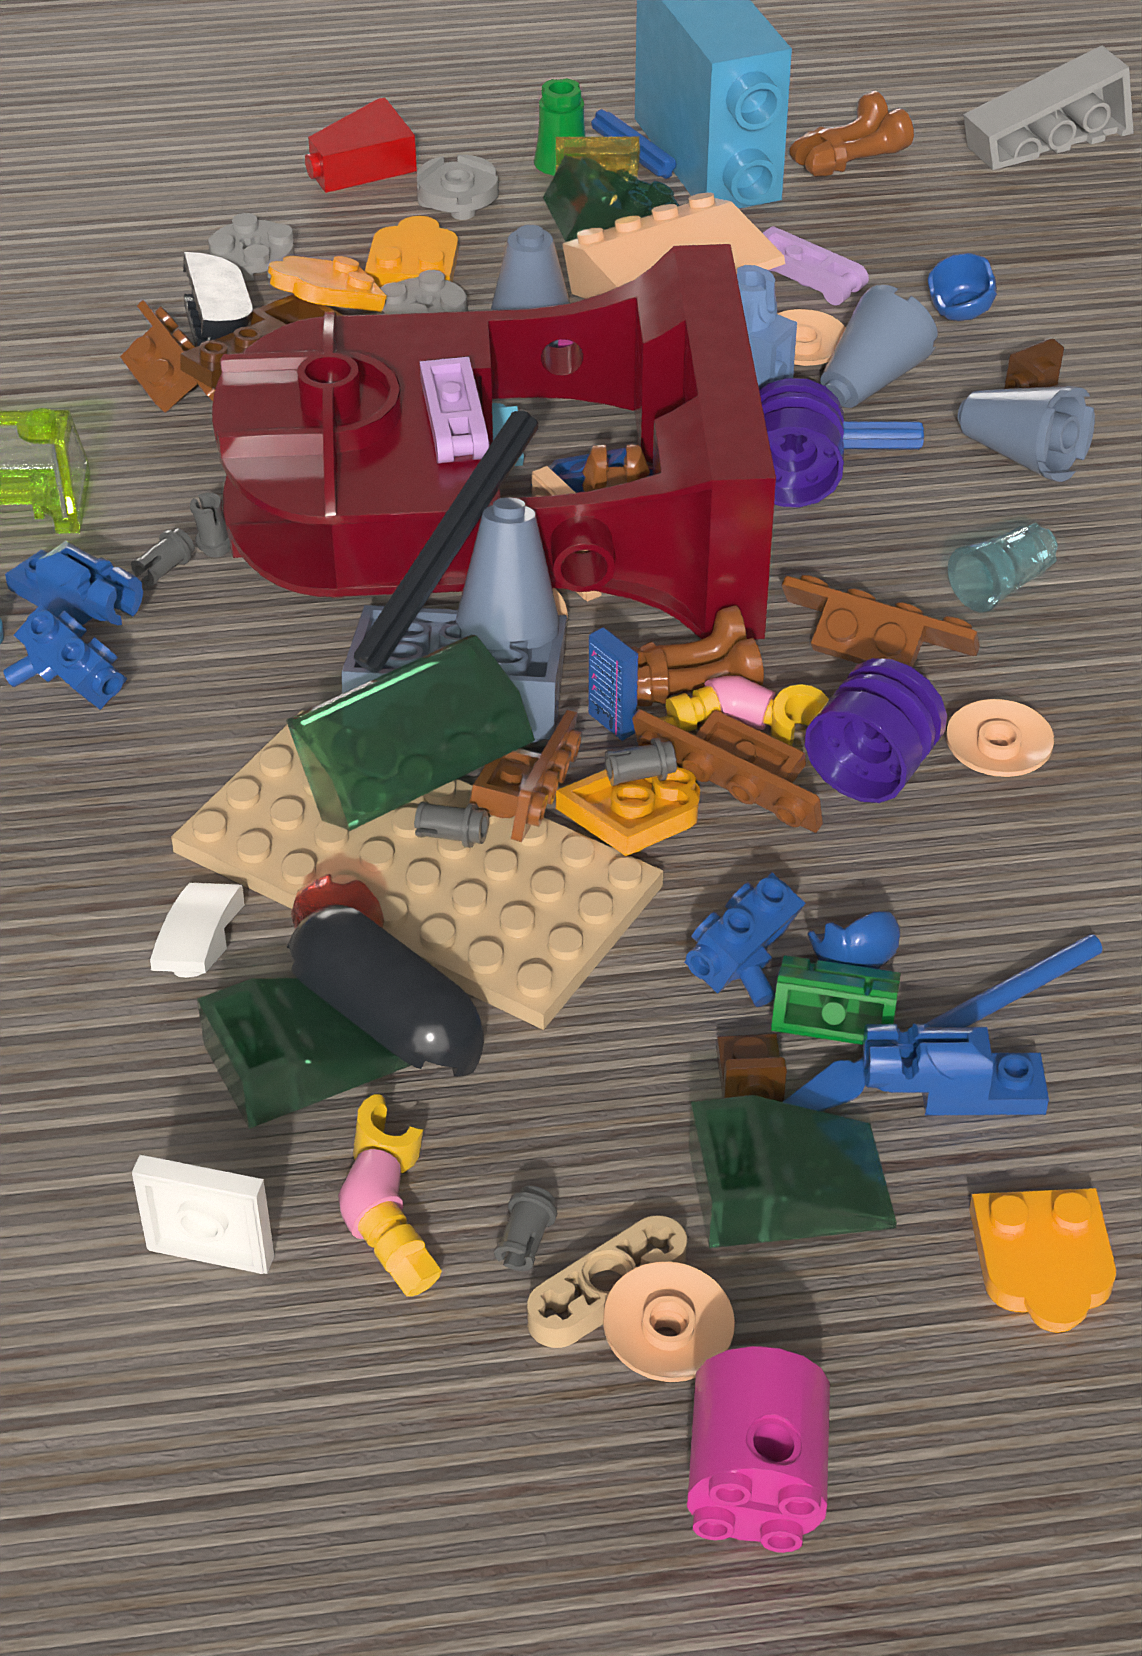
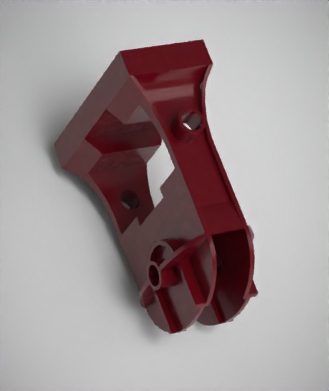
(342, 477)

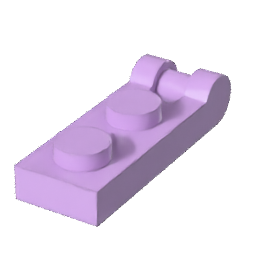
(817, 267)
(453, 409)

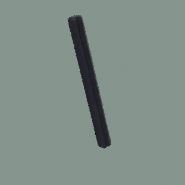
(445, 541)

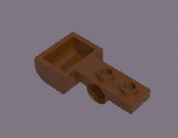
(204, 361)

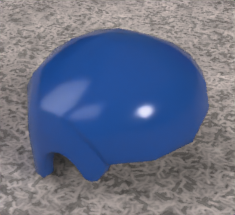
(962, 286)
(864, 943)

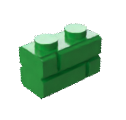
(832, 999)

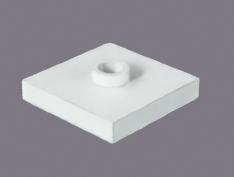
(204, 1214)

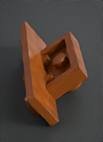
(156, 359)
(863, 629)
(742, 761)
(528, 781)

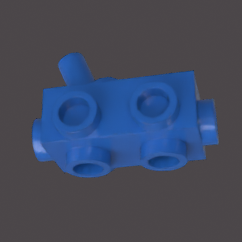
(57, 649)
(737, 942)

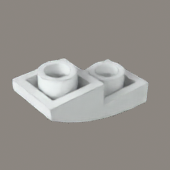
(194, 928)

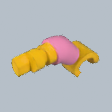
(748, 704)
(372, 1201)

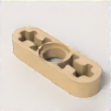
(617, 1255)

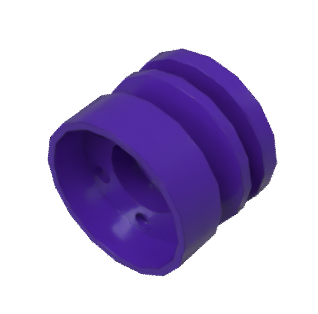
(804, 440)
(876, 730)

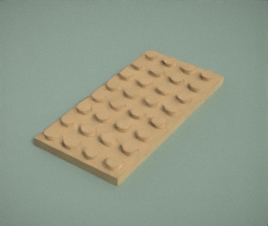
(494, 918)

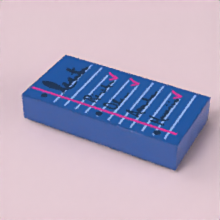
(612, 683)

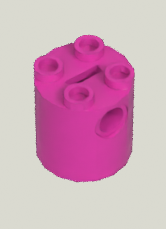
(759, 1447)

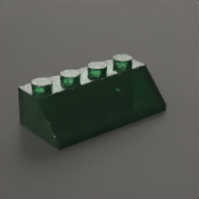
(409, 732)

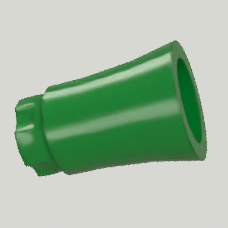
(559, 116)

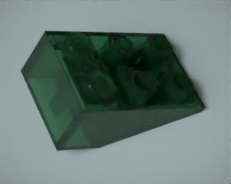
(594, 197)
(286, 1047)
(784, 1172)

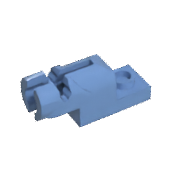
(769, 334)

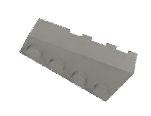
(1054, 111)

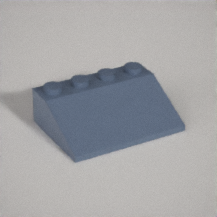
(533, 670)

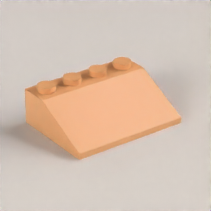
(620, 254)

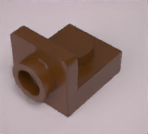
(1035, 366)
(751, 1066)

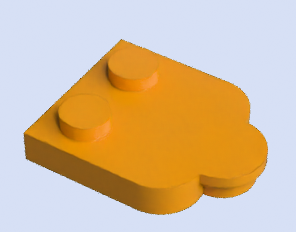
(410, 249)
(327, 282)
(633, 811)
(1044, 1253)

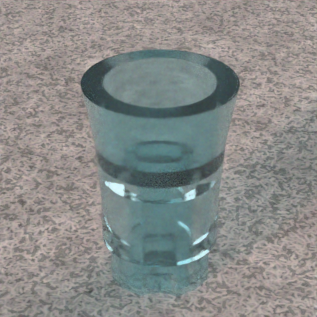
(996, 567)

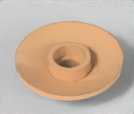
(815, 335)
(1000, 737)
(672, 1298)

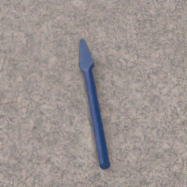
(846, 1079)

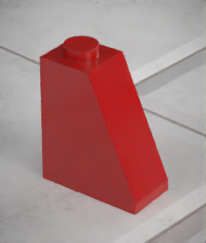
(362, 148)

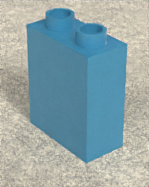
(715, 95)

